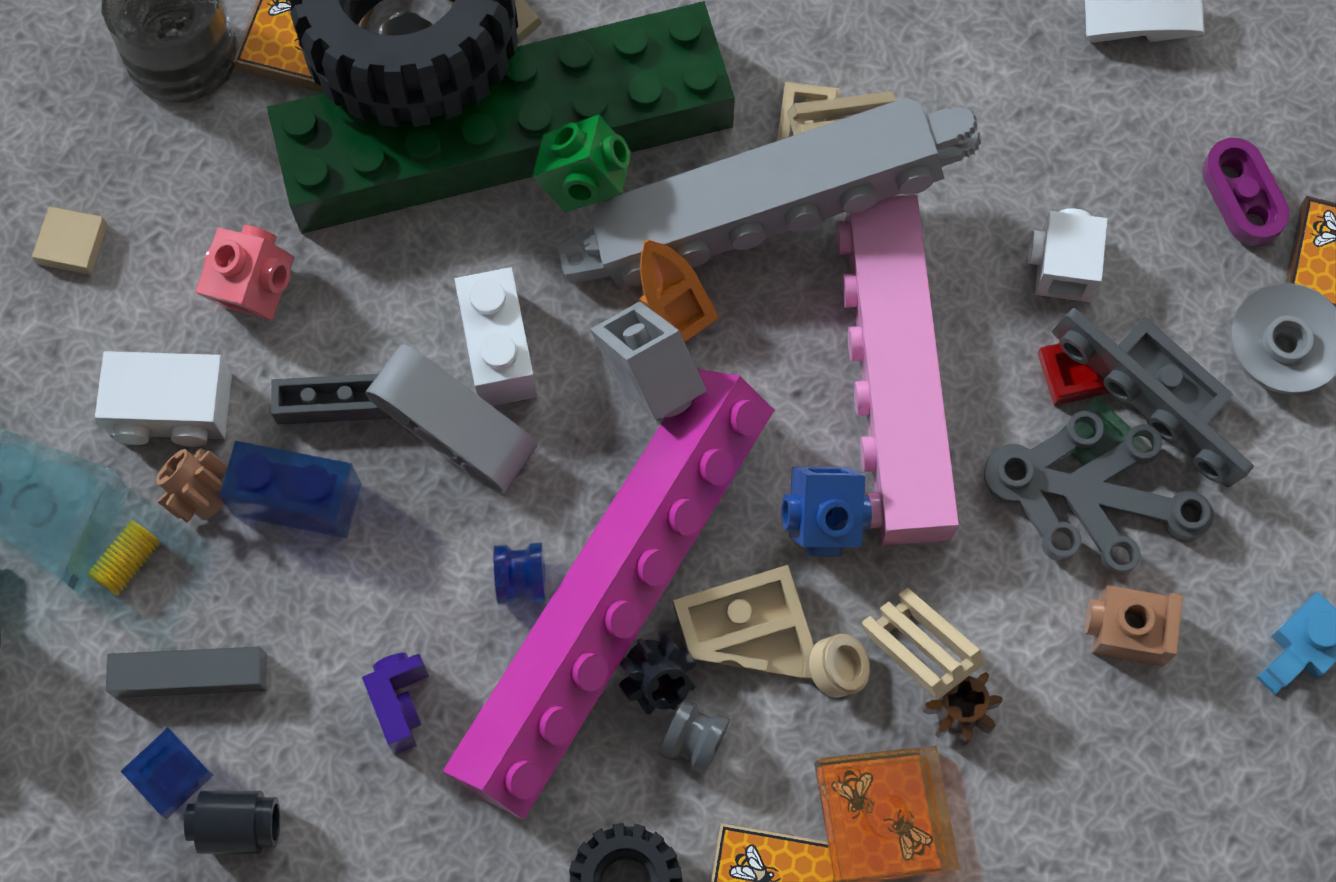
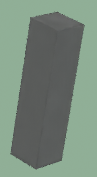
(323, 399)
(186, 672)

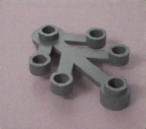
(1088, 492)

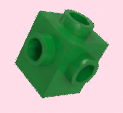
(582, 163)

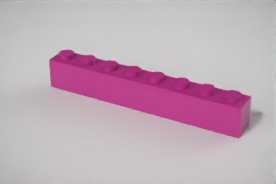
(607, 595)

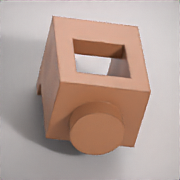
(1114, 638)

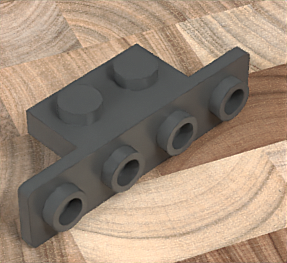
(1163, 386)

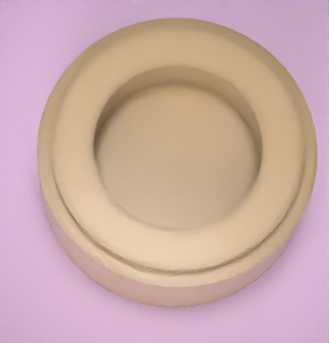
(839, 665)

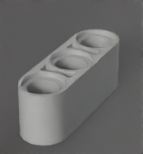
(451, 418)

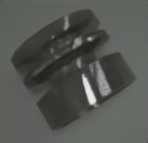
(173, 46)

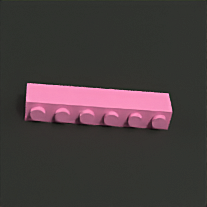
(899, 373)

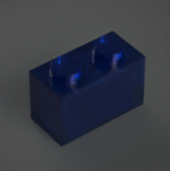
(290, 489)

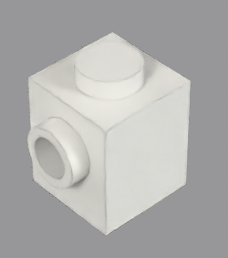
(1069, 255)

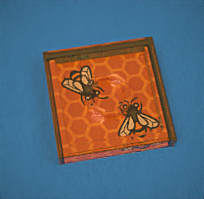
(886, 815)

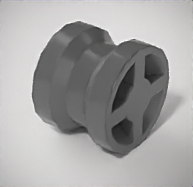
(694, 737)

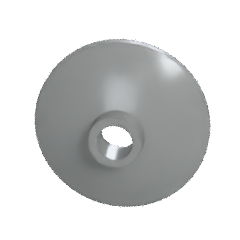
(1290, 313)

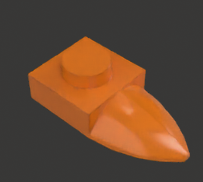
(674, 290)

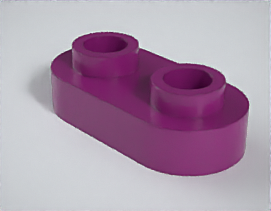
(1250, 193)

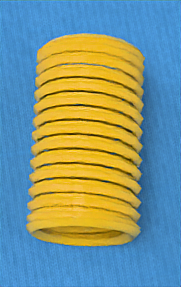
(109, 578)

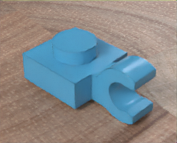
(1307, 644)

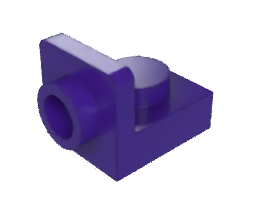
(396, 712)

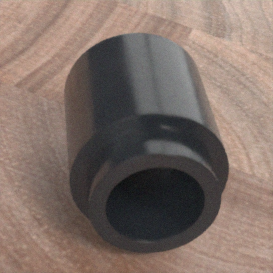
(232, 822)

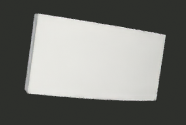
(1134, 18)

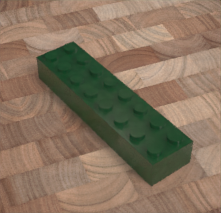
(644, 75)

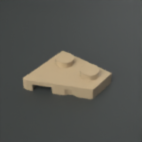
(748, 625)

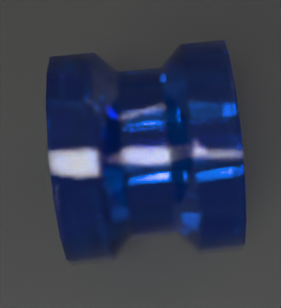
(519, 573)

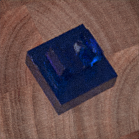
(167, 773)

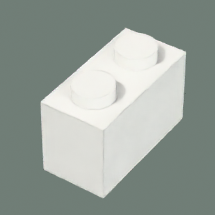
(495, 337)
(163, 397)

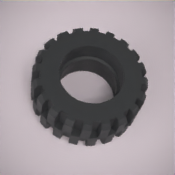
(409, 73)

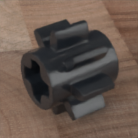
(657, 674)

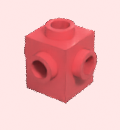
(245, 271)

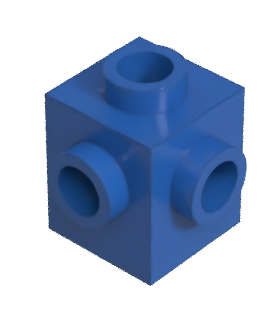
(826, 509)

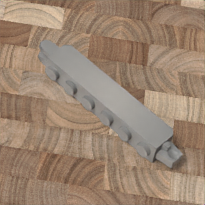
(773, 189)

